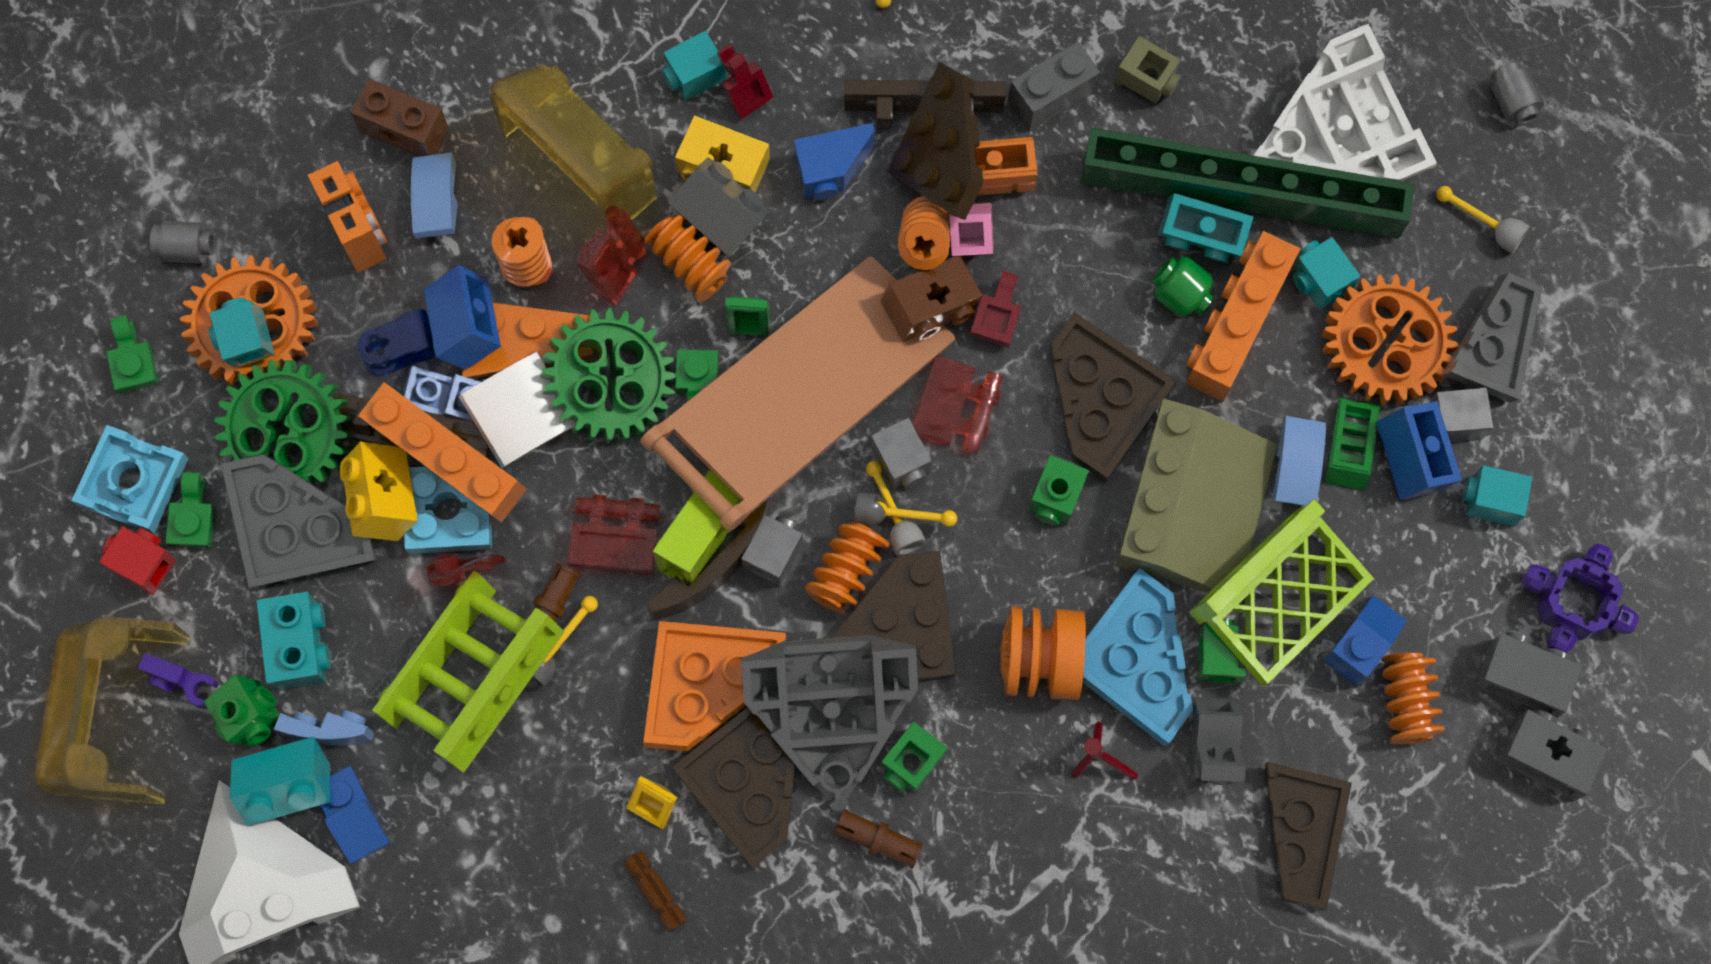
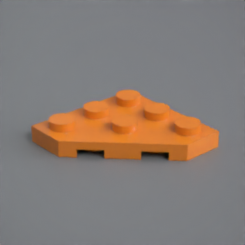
(697, 681)

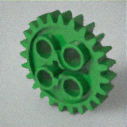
(571, 372)
(249, 412)

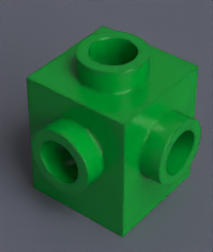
(243, 711)

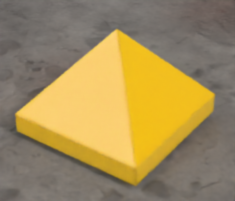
(651, 802)

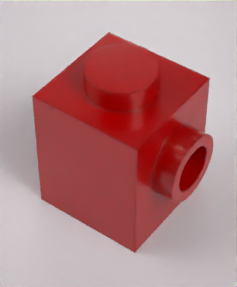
(137, 558)

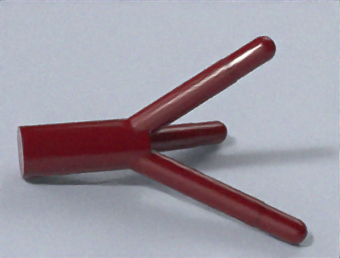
(1096, 752)

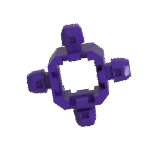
(1589, 571)

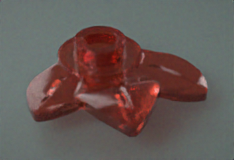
(450, 570)

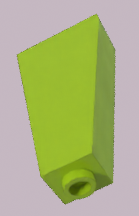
(693, 536)

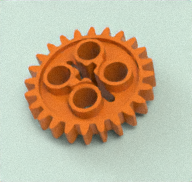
(250, 283)
(1420, 361)

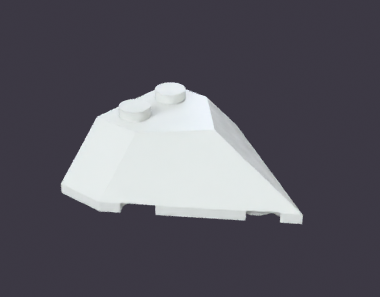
(1349, 116)
(256, 885)

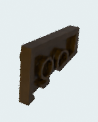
(1307, 831)

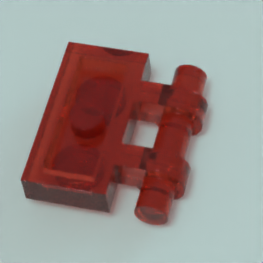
(610, 255)
(944, 399)
(614, 546)

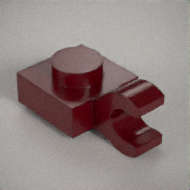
(747, 84)
(997, 315)

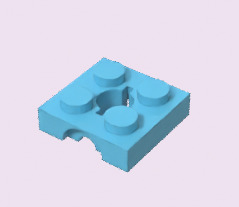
(148, 498)
(464, 532)

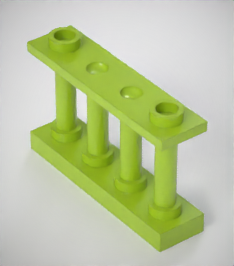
(497, 692)

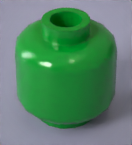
(1183, 286)

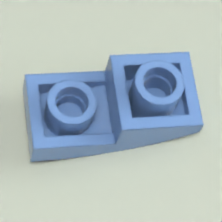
(433, 196)
(438, 392)
(1300, 460)
(334, 731)

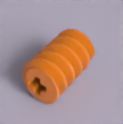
(924, 234)
(522, 251)
(688, 256)
(845, 566)
(1412, 697)

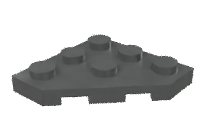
(288, 523)

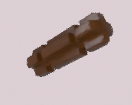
(655, 891)

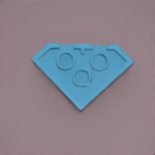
(1139, 659)

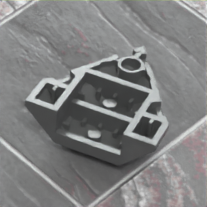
(831, 703)

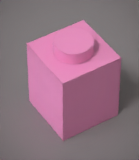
(975, 233)

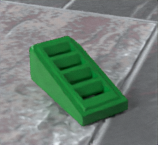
(748, 316)
(1346, 468)

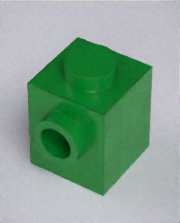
(1058, 491)

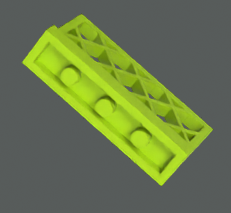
(1253, 572)

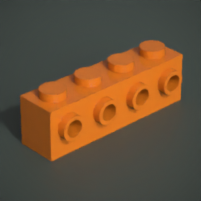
(1242, 317)

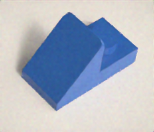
(353, 817)

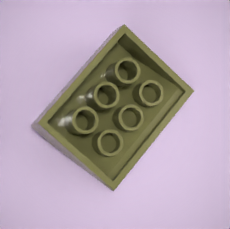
(1195, 498)

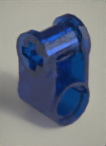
(403, 341)

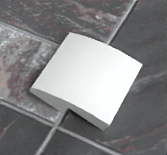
(514, 411)

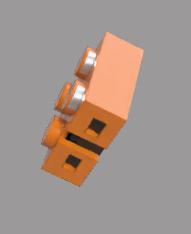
(350, 215)

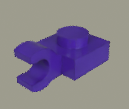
(168, 675)

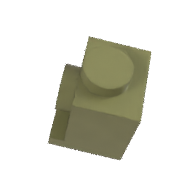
(1147, 60)

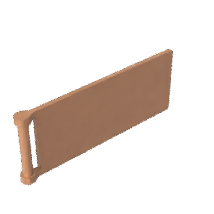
(794, 394)

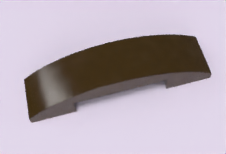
(679, 597)

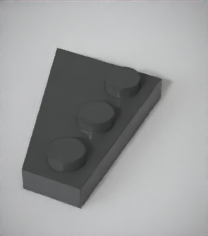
(1499, 340)

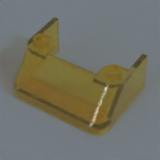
(574, 138)
(64, 758)

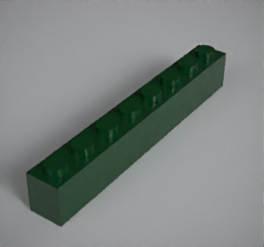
(1248, 183)

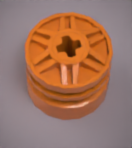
(1044, 653)

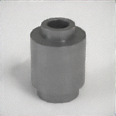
(1516, 93)
(182, 242)

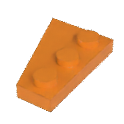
(522, 334)

